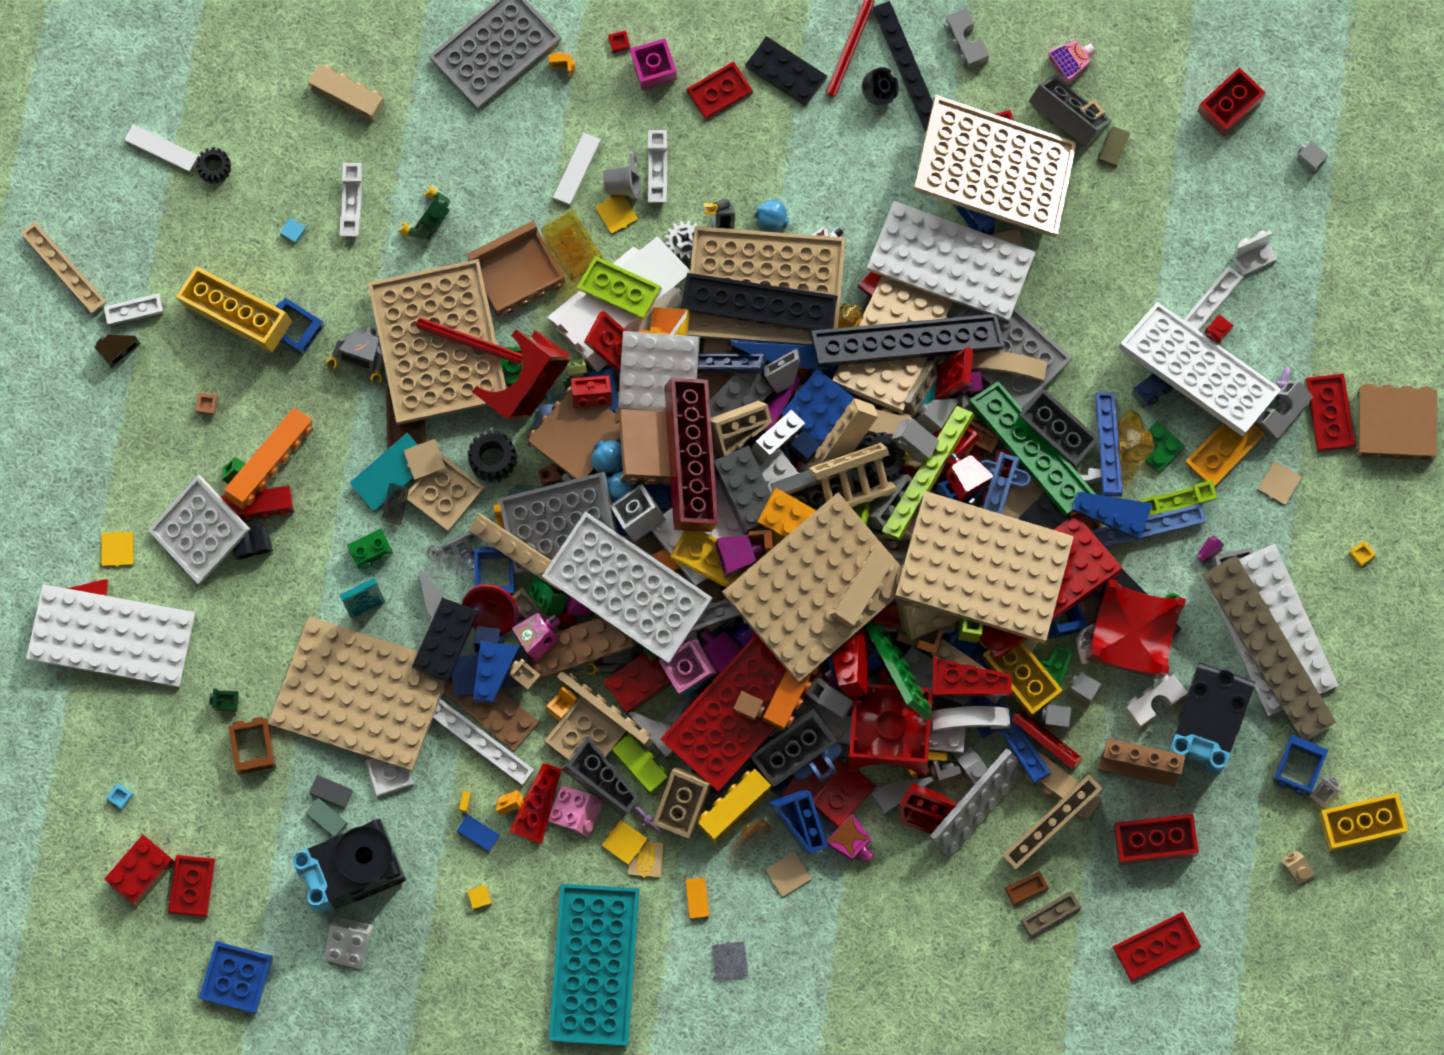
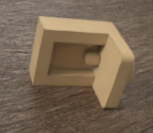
(523, 674)
(1298, 867)

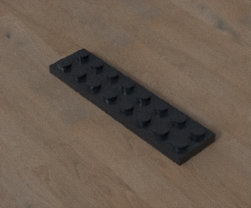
(758, 302)

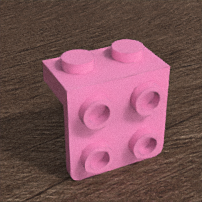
(575, 810)

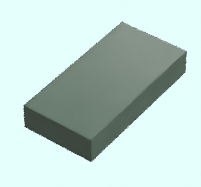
(326, 817)

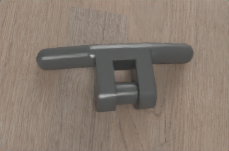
(463, 539)

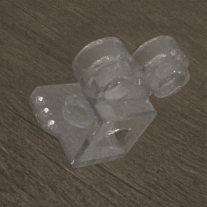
(461, 564)

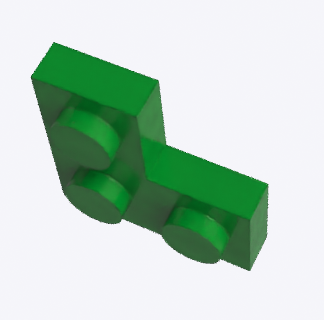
(1167, 447)
(1057, 663)

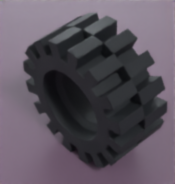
(213, 155)

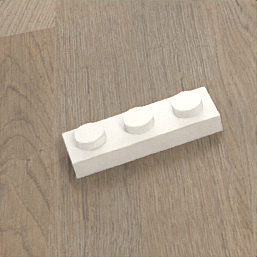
(133, 309)

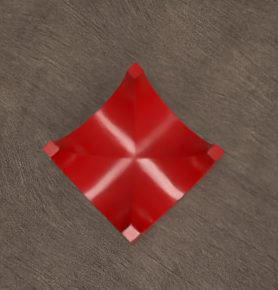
(541, 368)
(1134, 630)
(888, 731)

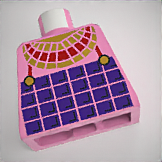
(1071, 60)

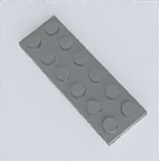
(977, 803)

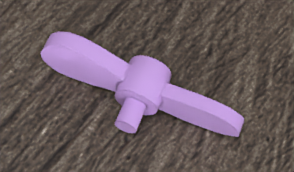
(1282, 383)
(648, 820)

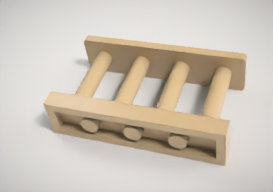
(856, 459)

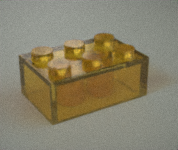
(570, 244)

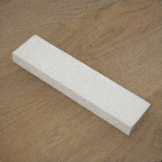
(161, 148)
(577, 169)
(1213, 298)

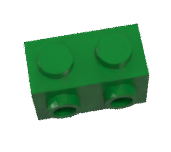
(369, 549)
(547, 597)

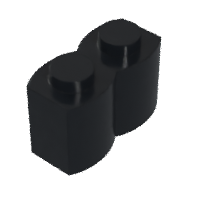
(254, 543)

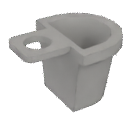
(624, 180)

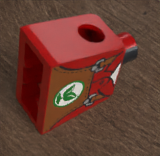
(966, 475)

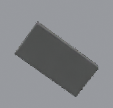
(331, 791)

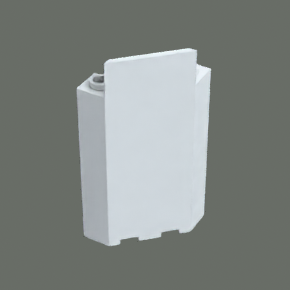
(579, 313)

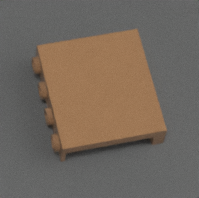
(517, 269)
(1397, 422)
(571, 433)
(644, 446)
(1141, 762)

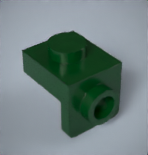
(224, 700)

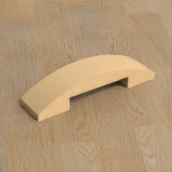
(1009, 363)

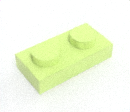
(577, 368)

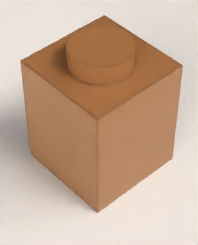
(749, 706)

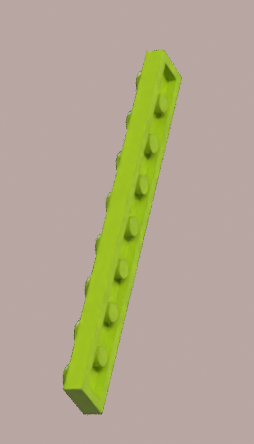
(928, 473)

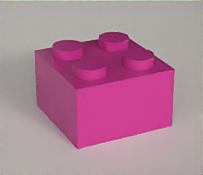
(653, 64)

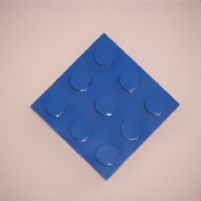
(819, 405)
(236, 977)

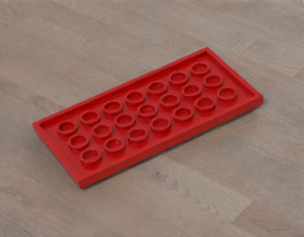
(1086, 570)
(714, 736)

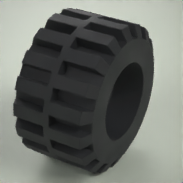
(892, 462)
(498, 470)

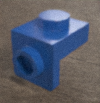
(965, 647)

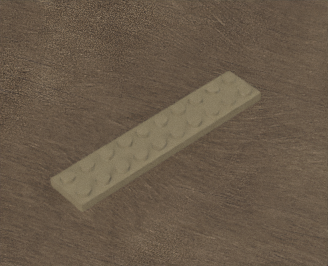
(1269, 648)

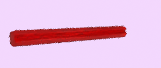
(849, 48)
(469, 341)

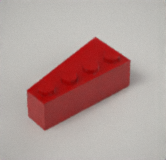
(852, 664)

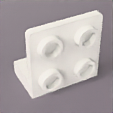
(1254, 253)
(347, 942)

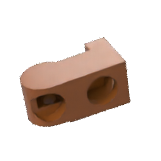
(551, 475)

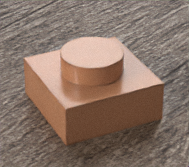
(206, 403)

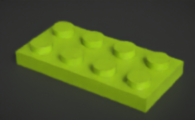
(619, 288)

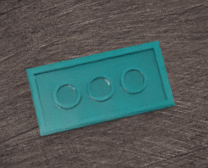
(388, 468)
(362, 598)

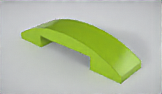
(1200, 493)

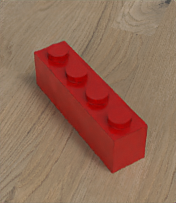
(266, 503)

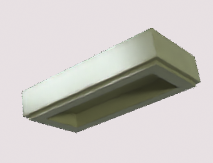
(1114, 146)

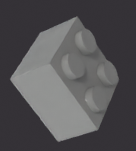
(638, 512)

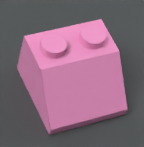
(688, 667)

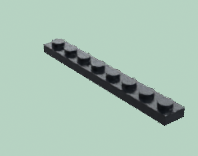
(904, 61)

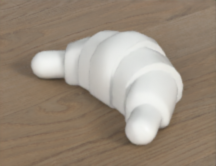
(1083, 642)

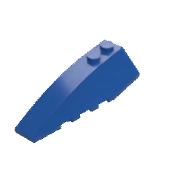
(775, 351)

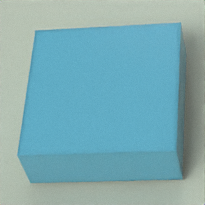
(293, 230)
(119, 796)

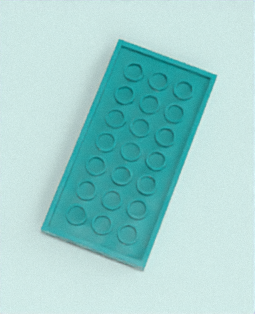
(594, 965)

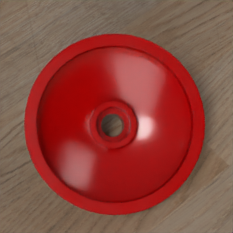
(500, 615)

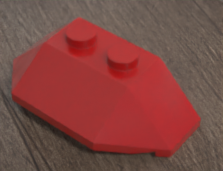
(924, 808)

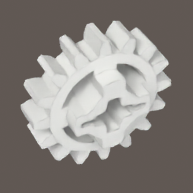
(679, 235)

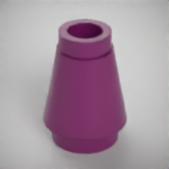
(1210, 549)

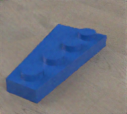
(1117, 513)

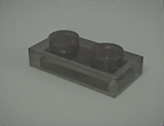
(395, 503)

